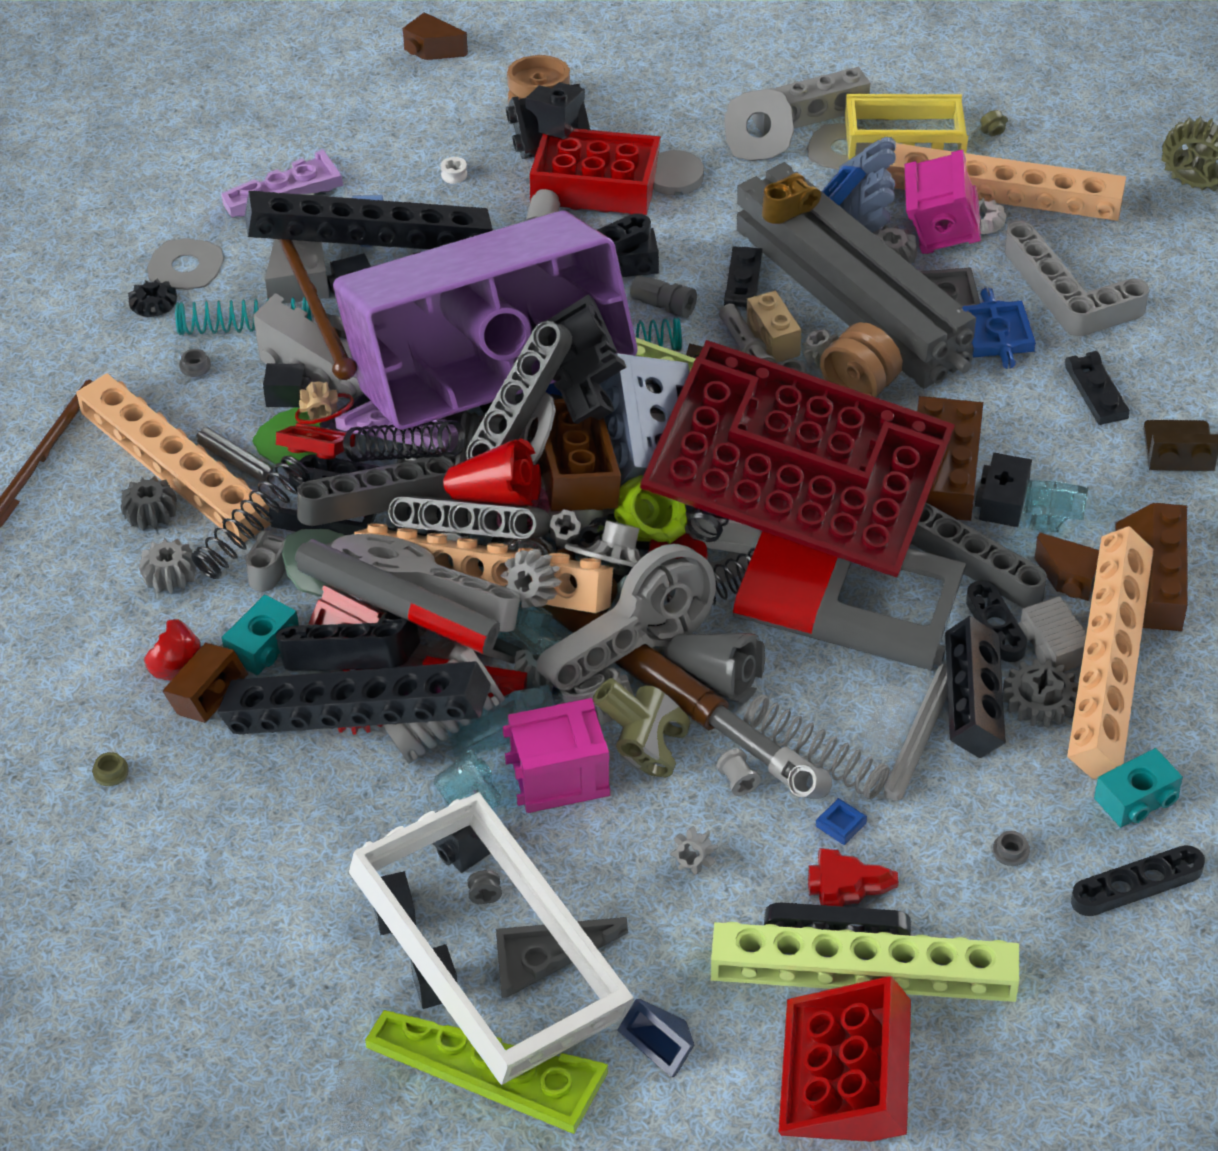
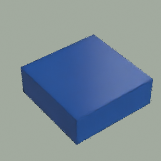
(841, 821)

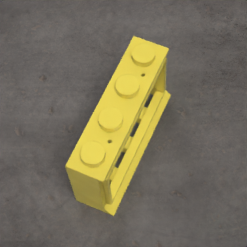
(905, 108)

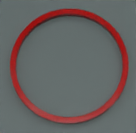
(328, 417)

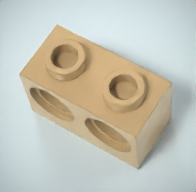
(774, 325)

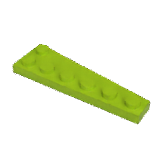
(552, 1091)

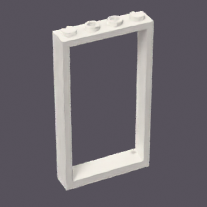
(431, 827)

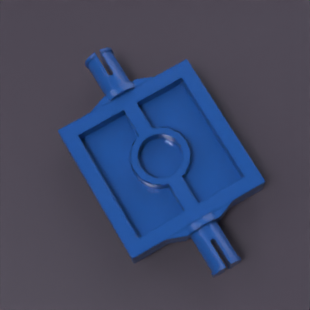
(1000, 329)

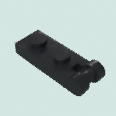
(743, 275)
(1097, 388)

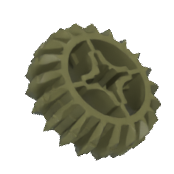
(1197, 163)

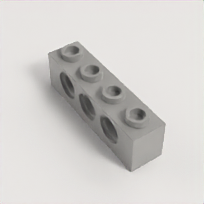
(818, 97)

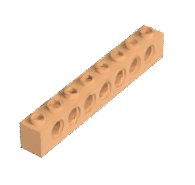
(1028, 183)
(169, 454)
(592, 578)
(1111, 653)

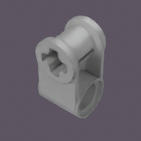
(265, 562)

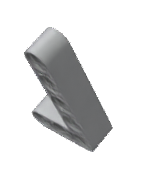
(1073, 308)

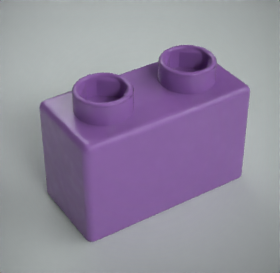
(452, 320)

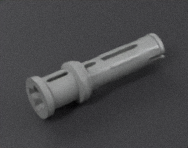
(742, 334)

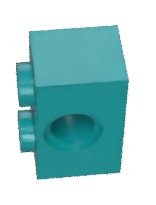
(255, 633)
(1138, 788)

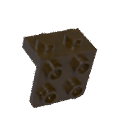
(1180, 445)

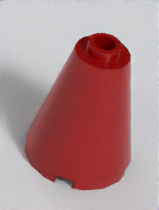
(497, 476)

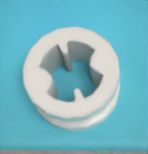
(454, 170)

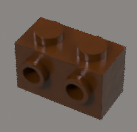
(204, 681)

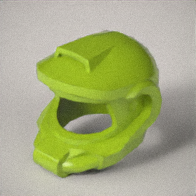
(652, 513)

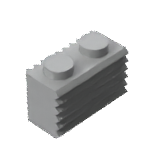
(1054, 633)

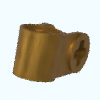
(788, 199)

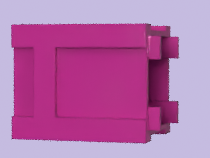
(942, 202)
(558, 755)

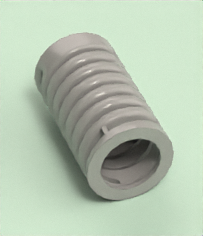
(407, 735)

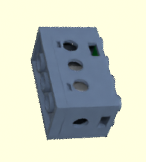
(642, 406)

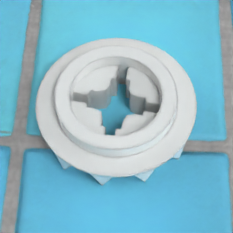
(994, 216)

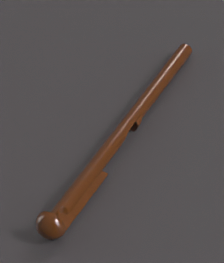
(344, 367)
(41, 453)

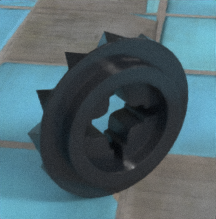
(153, 305)

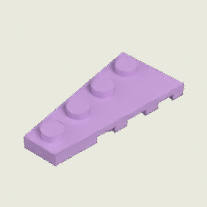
(304, 178)
(370, 416)

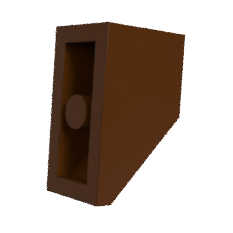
(434, 38)
(1067, 565)

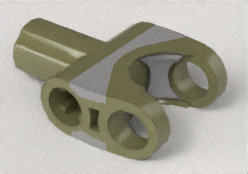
(643, 723)

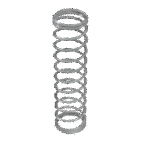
(880, 771)

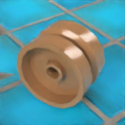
(535, 70)
(862, 359)

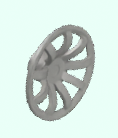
(617, 541)

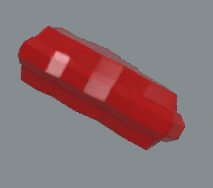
(846, 880)

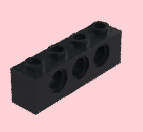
(974, 687)

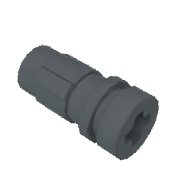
(674, 298)

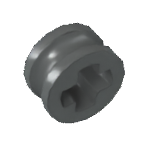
(484, 887)

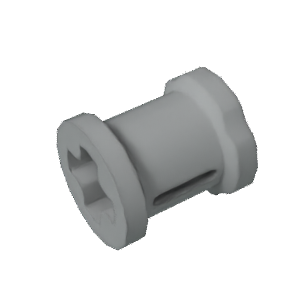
(738, 772)

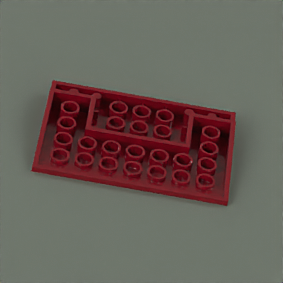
(799, 457)

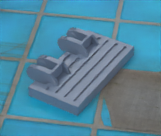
(875, 190)

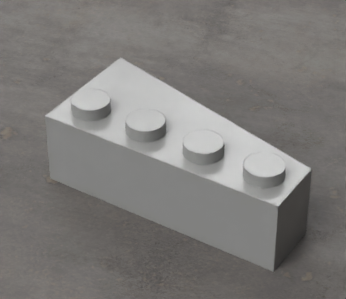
(281, 279)
(291, 338)

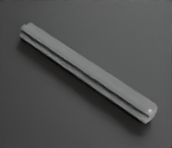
(918, 736)

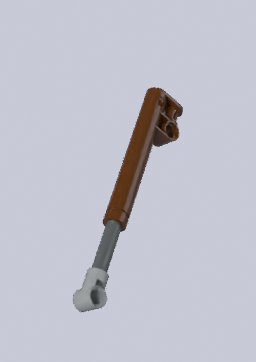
(704, 705)

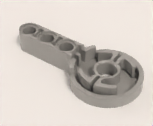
(418, 567)
(639, 604)

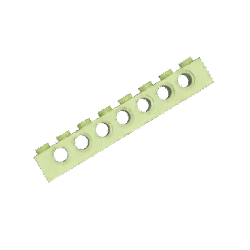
(844, 967)

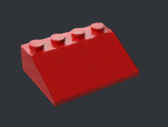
(598, 170)
(847, 1063)

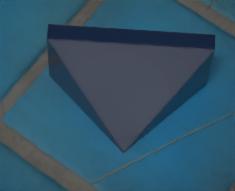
(658, 1035)

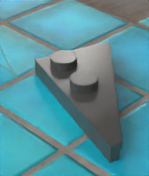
(533, 953)

